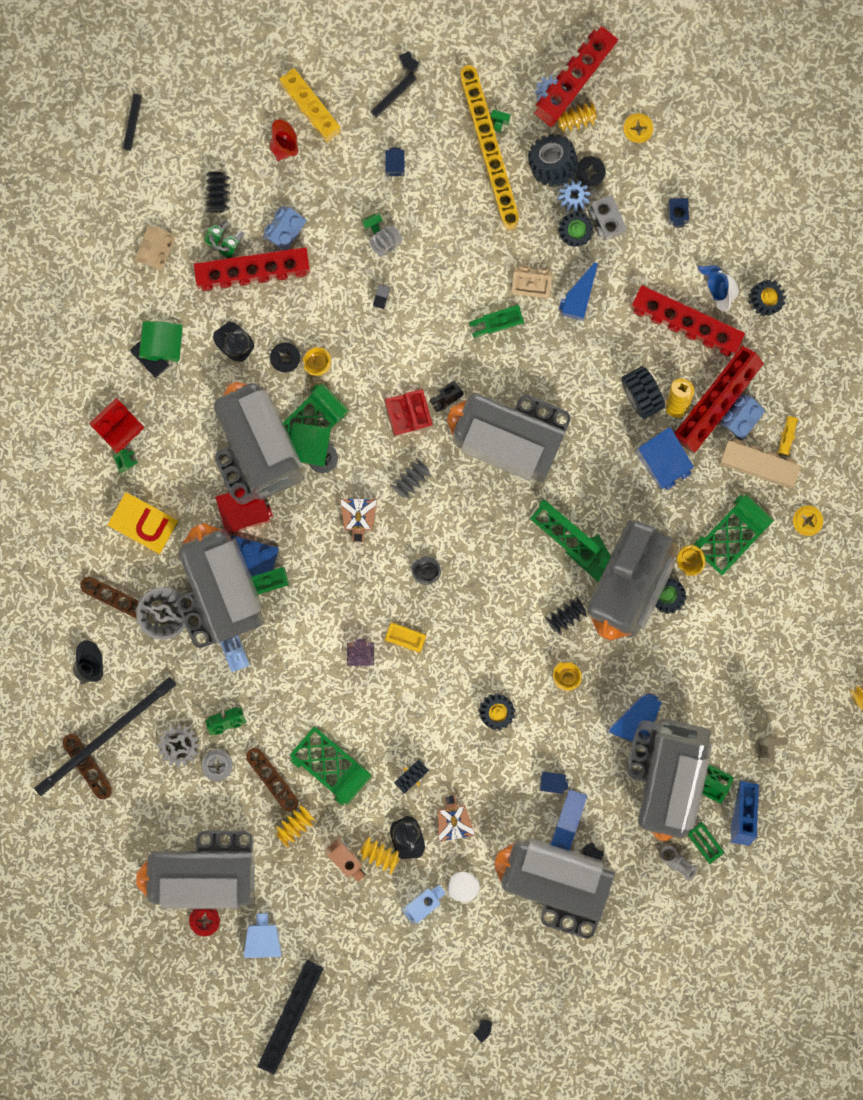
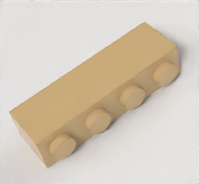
(759, 464)

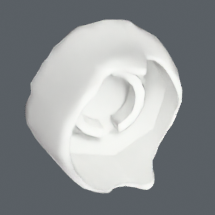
(463, 887)

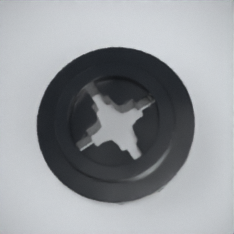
(598, 167)
(276, 358)

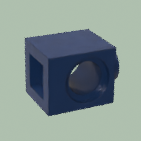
(395, 162)
(678, 204)
(553, 782)

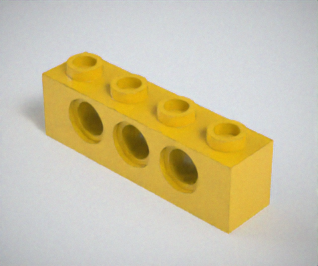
(310, 105)

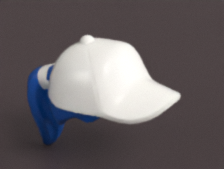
(721, 285)

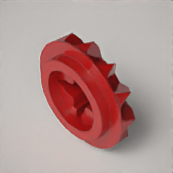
(210, 928)

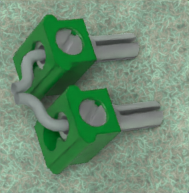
(228, 245)

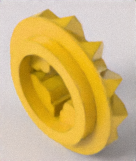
(644, 122)
(808, 511)

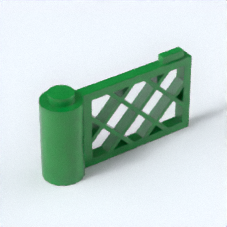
(325, 403)
(751, 515)
(351, 781)

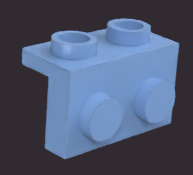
(284, 227)
(742, 416)

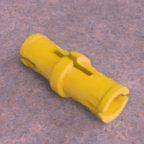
(788, 435)

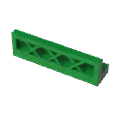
(570, 528)
(713, 788)

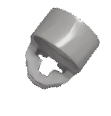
(678, 863)

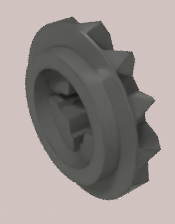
(331, 461)

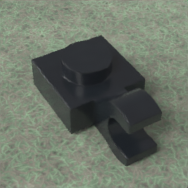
(448, 394)

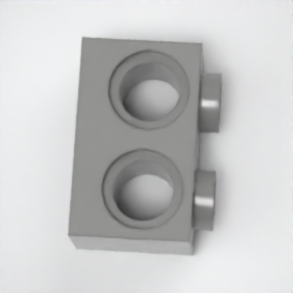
(612, 217)

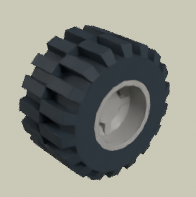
(553, 160)
(643, 392)

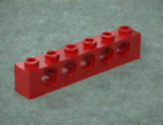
(604, 42)
(279, 258)
(733, 336)
(718, 399)

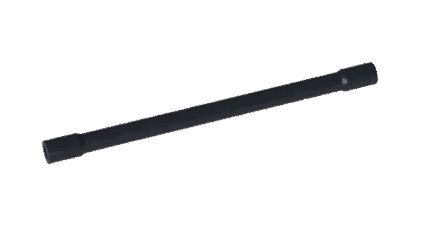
(50, 781)

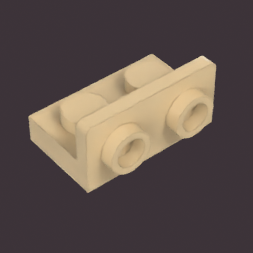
(532, 281)

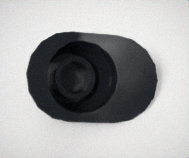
(233, 341)
(88, 662)
(407, 838)

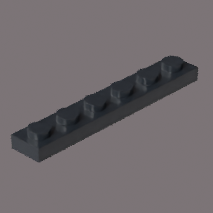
(290, 1017)

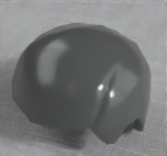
(431, 573)

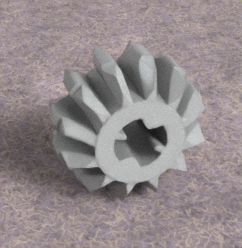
(386, 240)

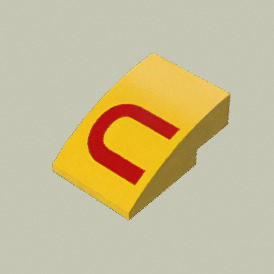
(142, 523)

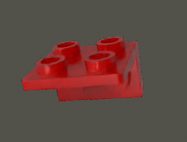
(116, 425)

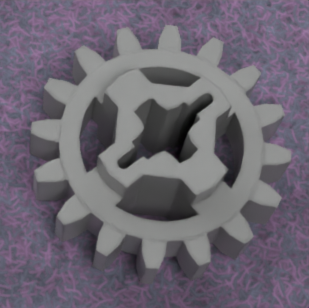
(182, 737)

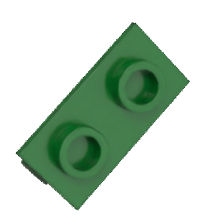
(217, 724)

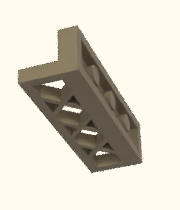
(767, 747)

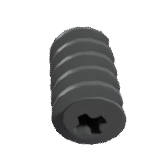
(411, 479)

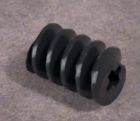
(217, 192)
(566, 616)

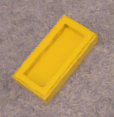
(405, 637)

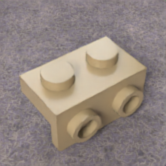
(155, 248)

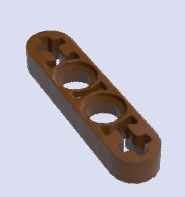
(113, 601)
(84, 768)
(275, 777)

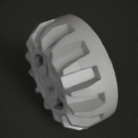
(176, 621)

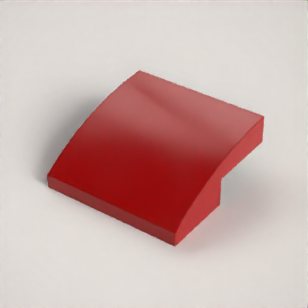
(408, 412)

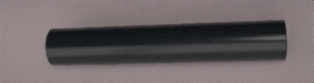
(393, 95)
(132, 122)

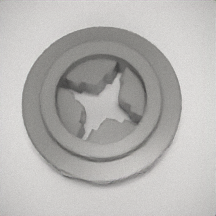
(223, 758)

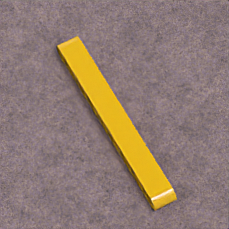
(489, 138)

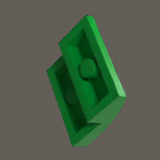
(160, 341)
(310, 443)

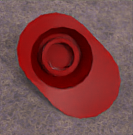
(283, 140)

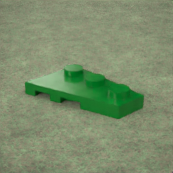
(597, 568)

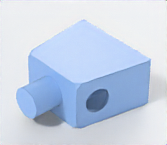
(417, 910)
(262, 939)

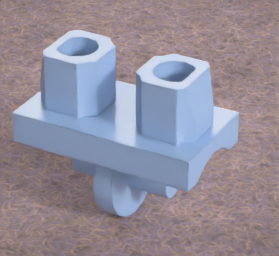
(234, 653)

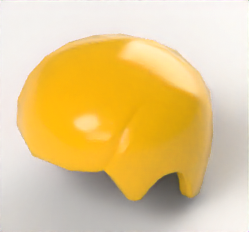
(321, 358)
(690, 560)
(570, 680)

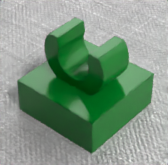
(500, 119)
(372, 222)
(123, 460)

